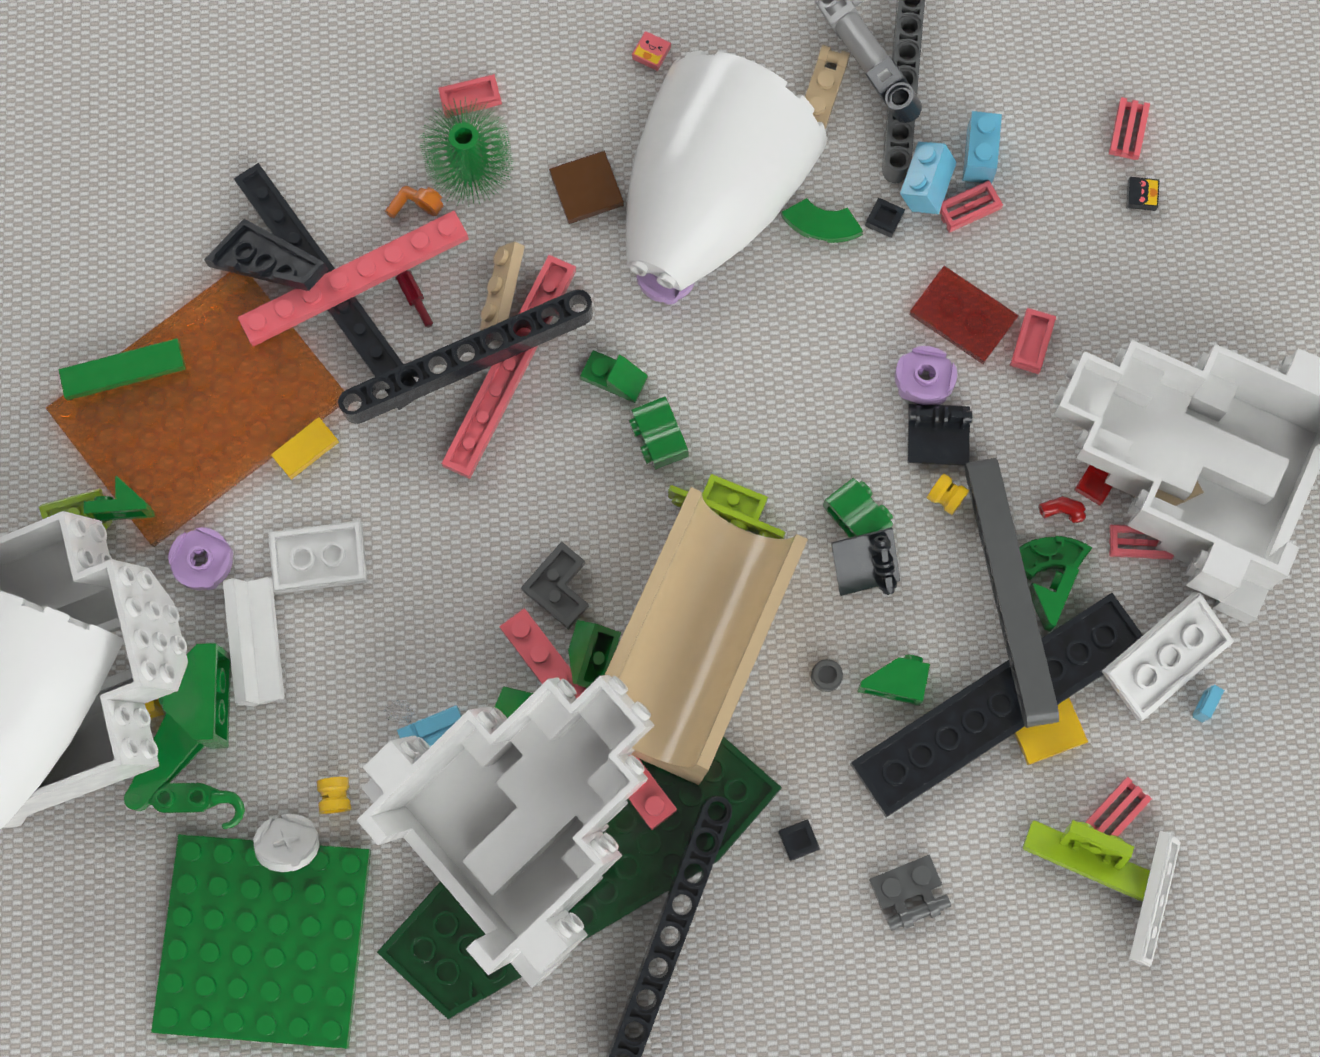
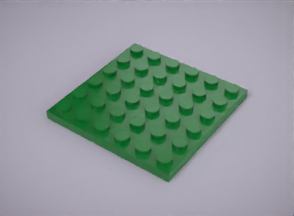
(261, 947)

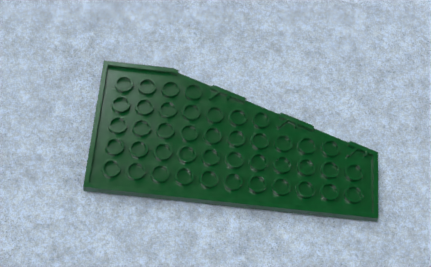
(434, 938)

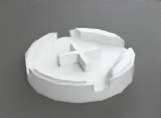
(286, 843)

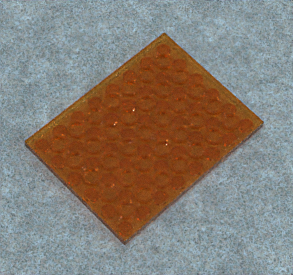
(205, 427)

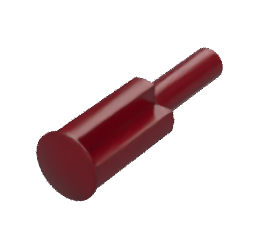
(413, 295)

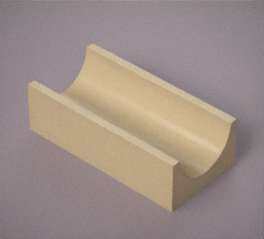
(700, 633)

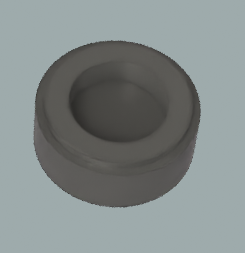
(827, 675)

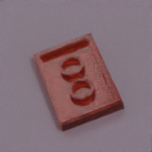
(963, 315)

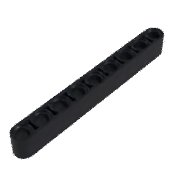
(458, 369)
(668, 917)

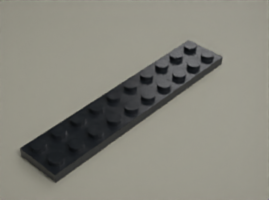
(990, 709)

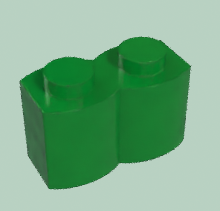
(659, 432)
(855, 509)

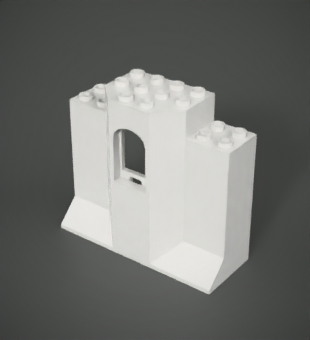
(69, 569)

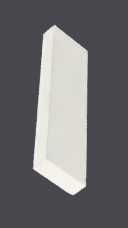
(1155, 899)

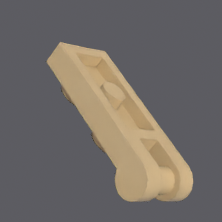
(826, 82)

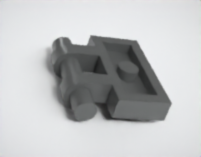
(904, 883)

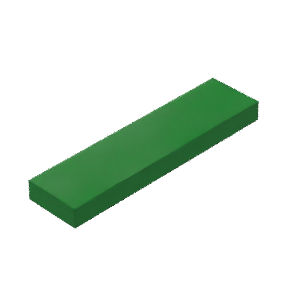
(122, 369)

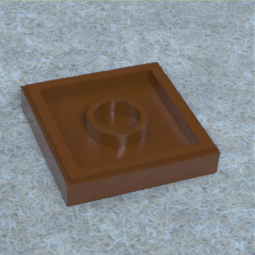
(586, 187)

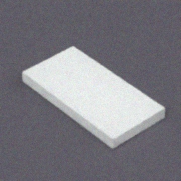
(1168, 656)

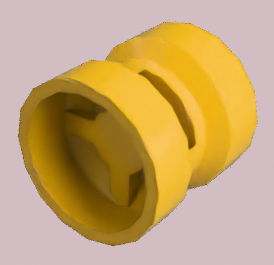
(947, 494)
(333, 795)

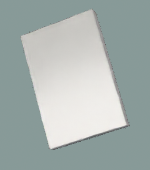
(317, 557)

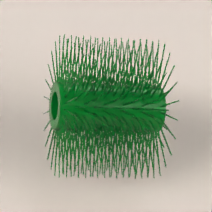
(466, 152)

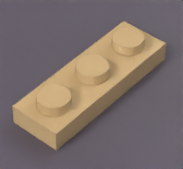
(502, 284)

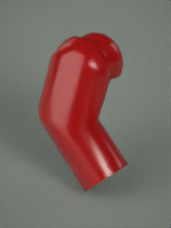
(1065, 505)

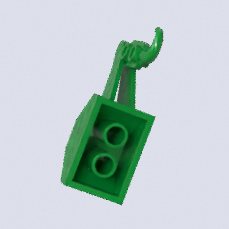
(193, 719)

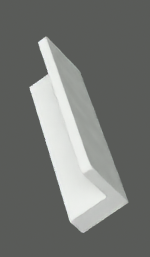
(253, 641)

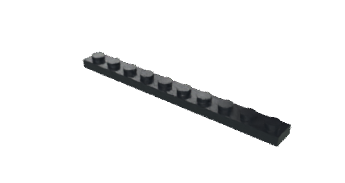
(349, 314)

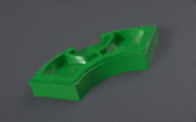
(822, 224)
(1052, 554)

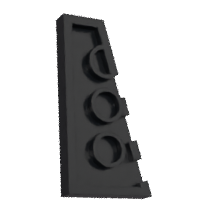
(263, 256)

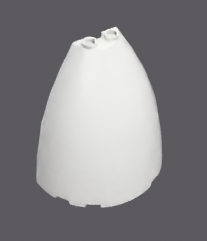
(714, 165)
(47, 686)

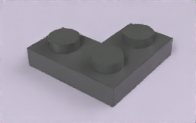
(550, 589)

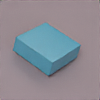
(1208, 703)

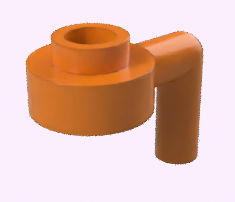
(427, 199)

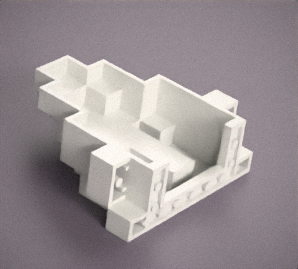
(1223, 423)
(516, 813)

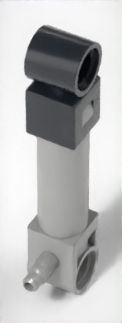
(872, 58)

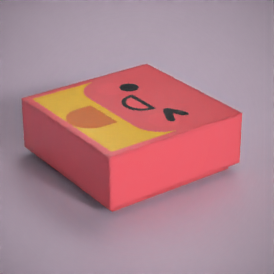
(651, 50)

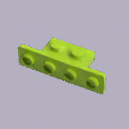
(734, 504)
(1090, 854)

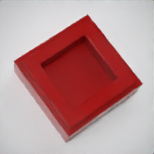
(1093, 485)

